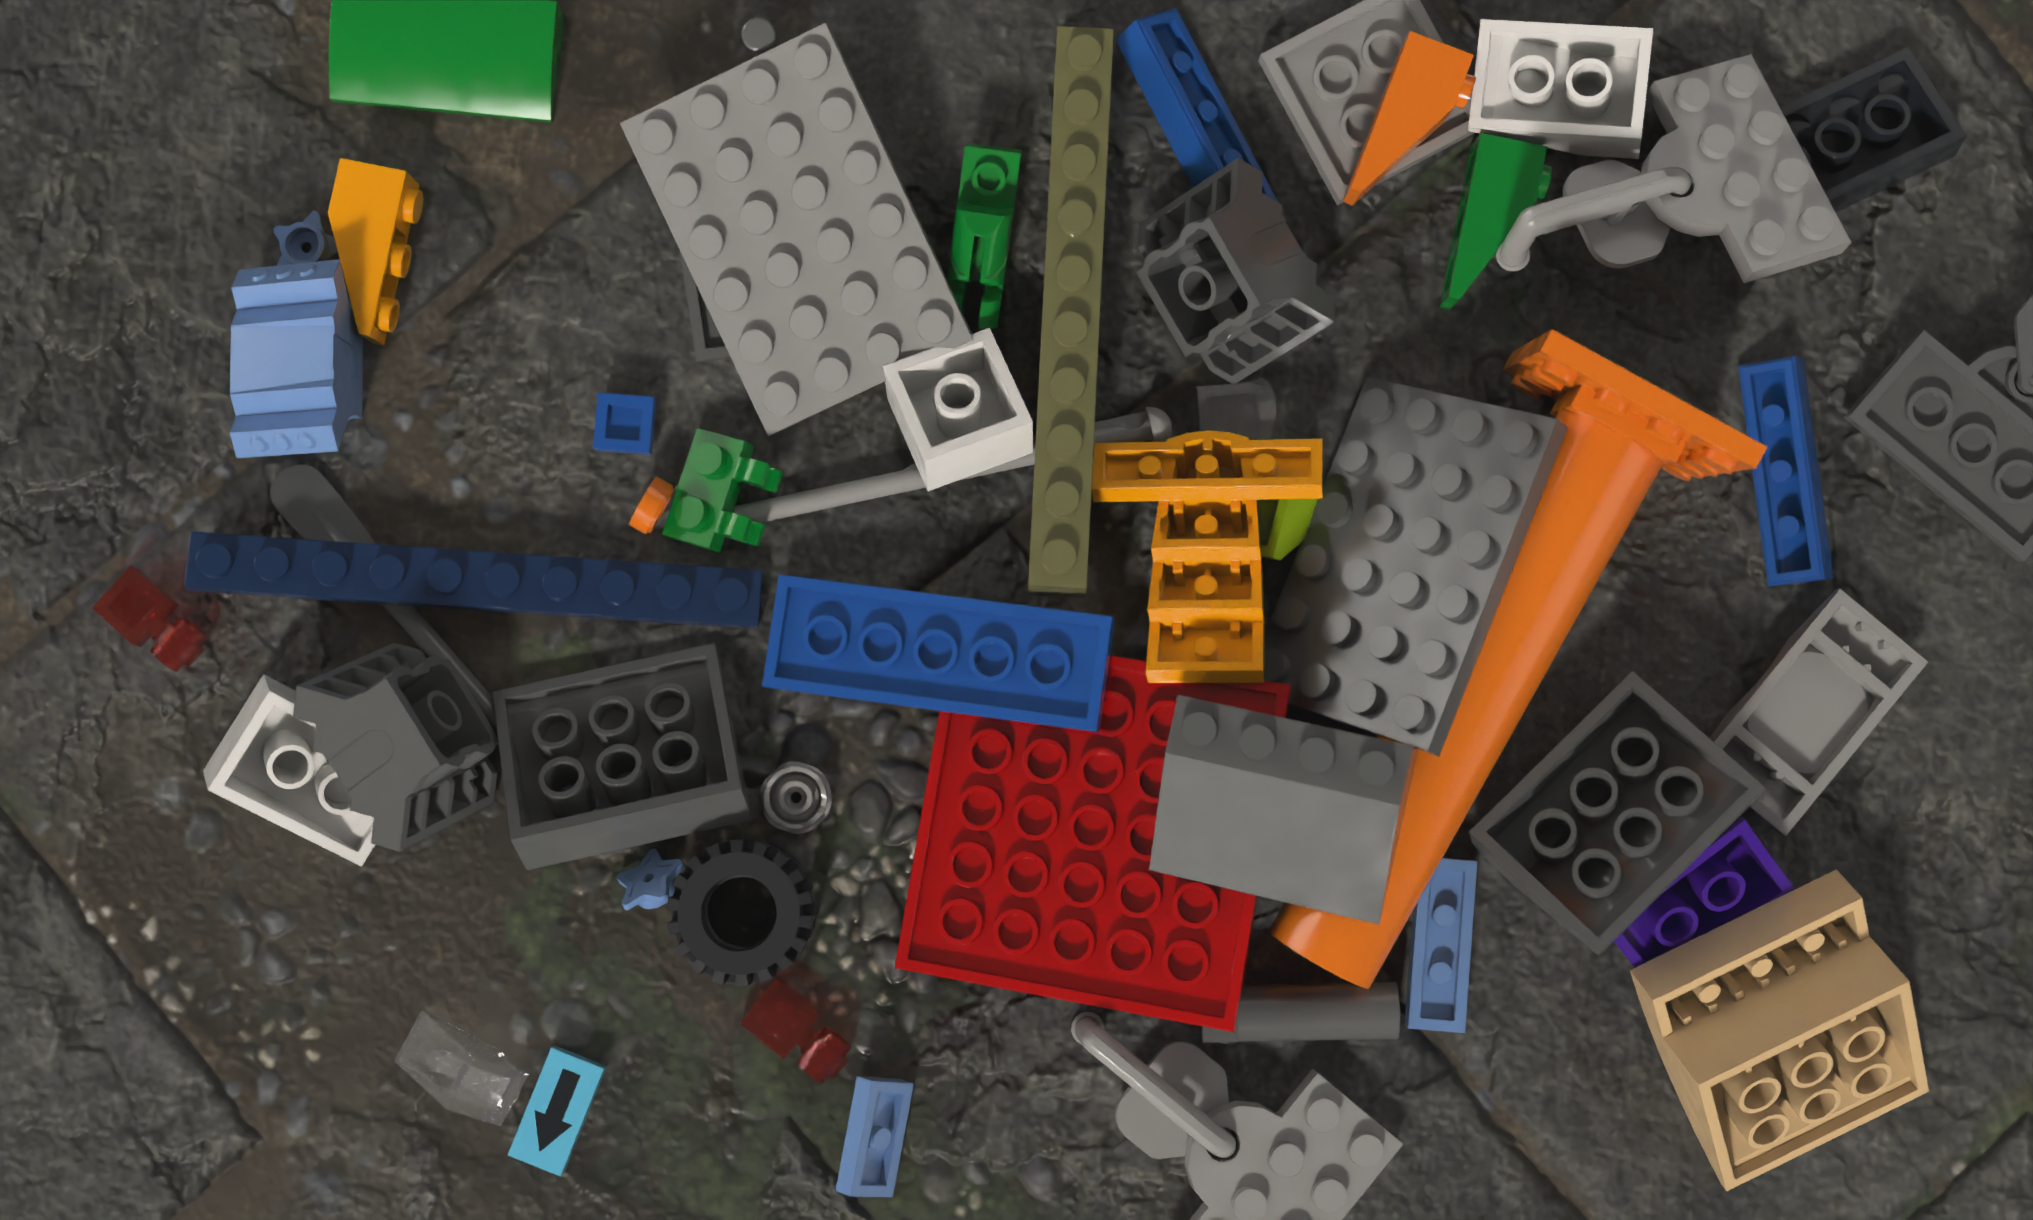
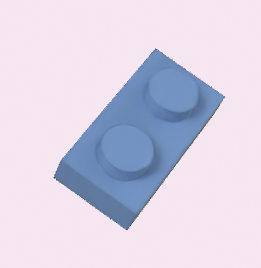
(874, 1137)

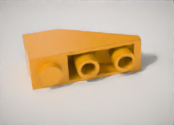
(371, 228)

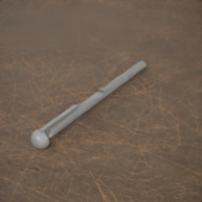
(1137, 427)

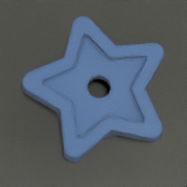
(296, 235)
(650, 881)

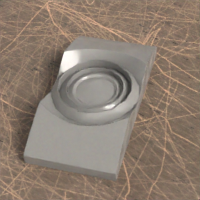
(1816, 706)

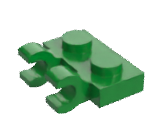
(709, 491)

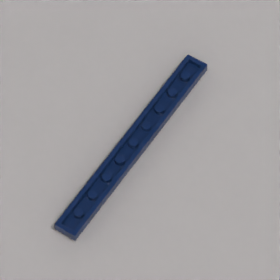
(473, 580)

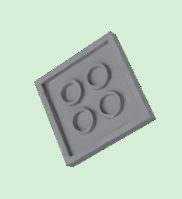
(1336, 78)

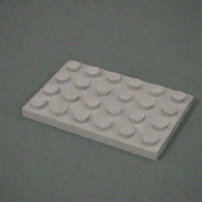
(796, 228)

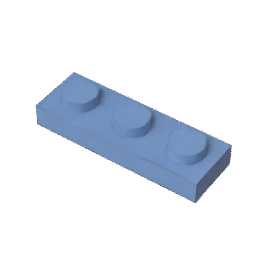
(1442, 949)

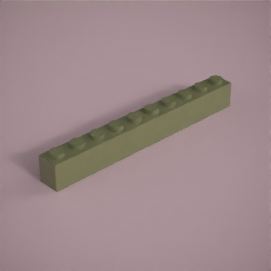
(1071, 313)

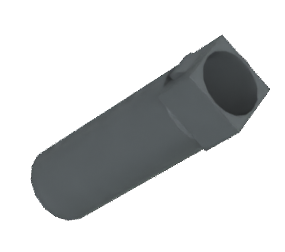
(1313, 1013)

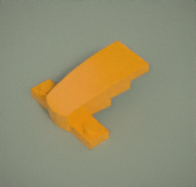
(1207, 542)

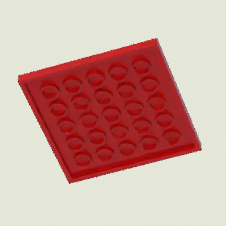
(1043, 854)

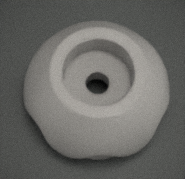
(777, 800)

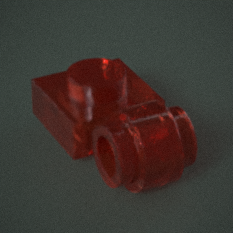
(140, 610)
(783, 1020)

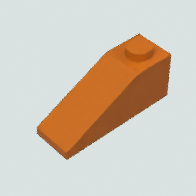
(1417, 100)

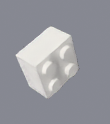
(959, 410)

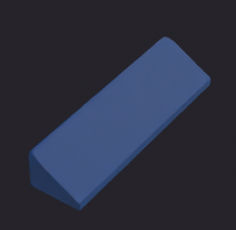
(1184, 96)
(1788, 472)

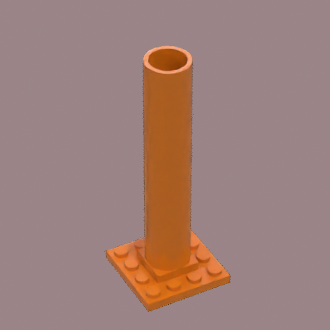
(1608, 460)

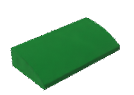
(447, 56)

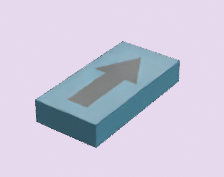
(557, 1110)

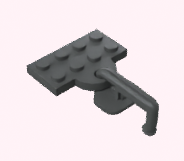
(1963, 429)

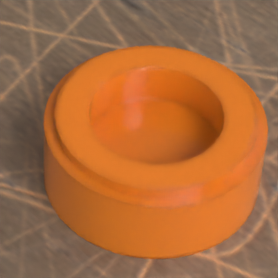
(652, 505)

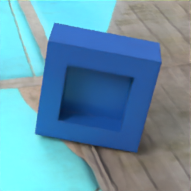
(625, 424)

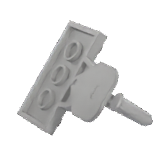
(1732, 162)
(1282, 1165)

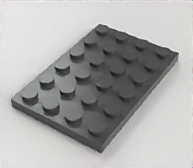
(1408, 559)

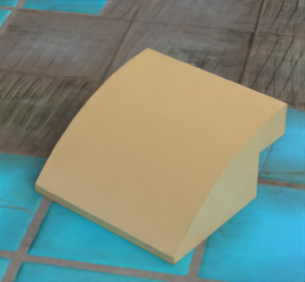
(1783, 1029)

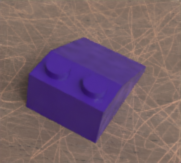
(1715, 889)

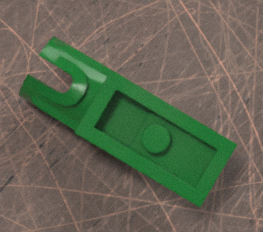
(984, 226)

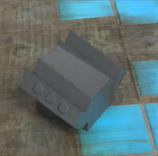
(1231, 274)
(402, 741)

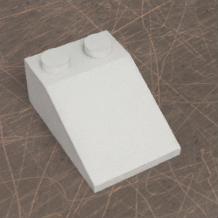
(1562, 85)
(273, 772)

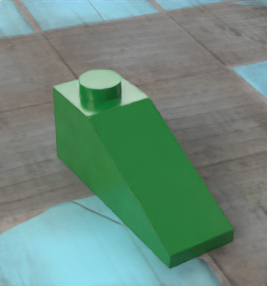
(1498, 184)

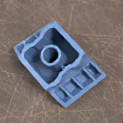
(293, 360)

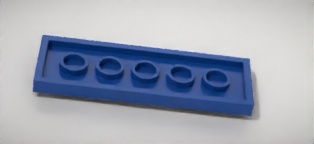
(939, 652)

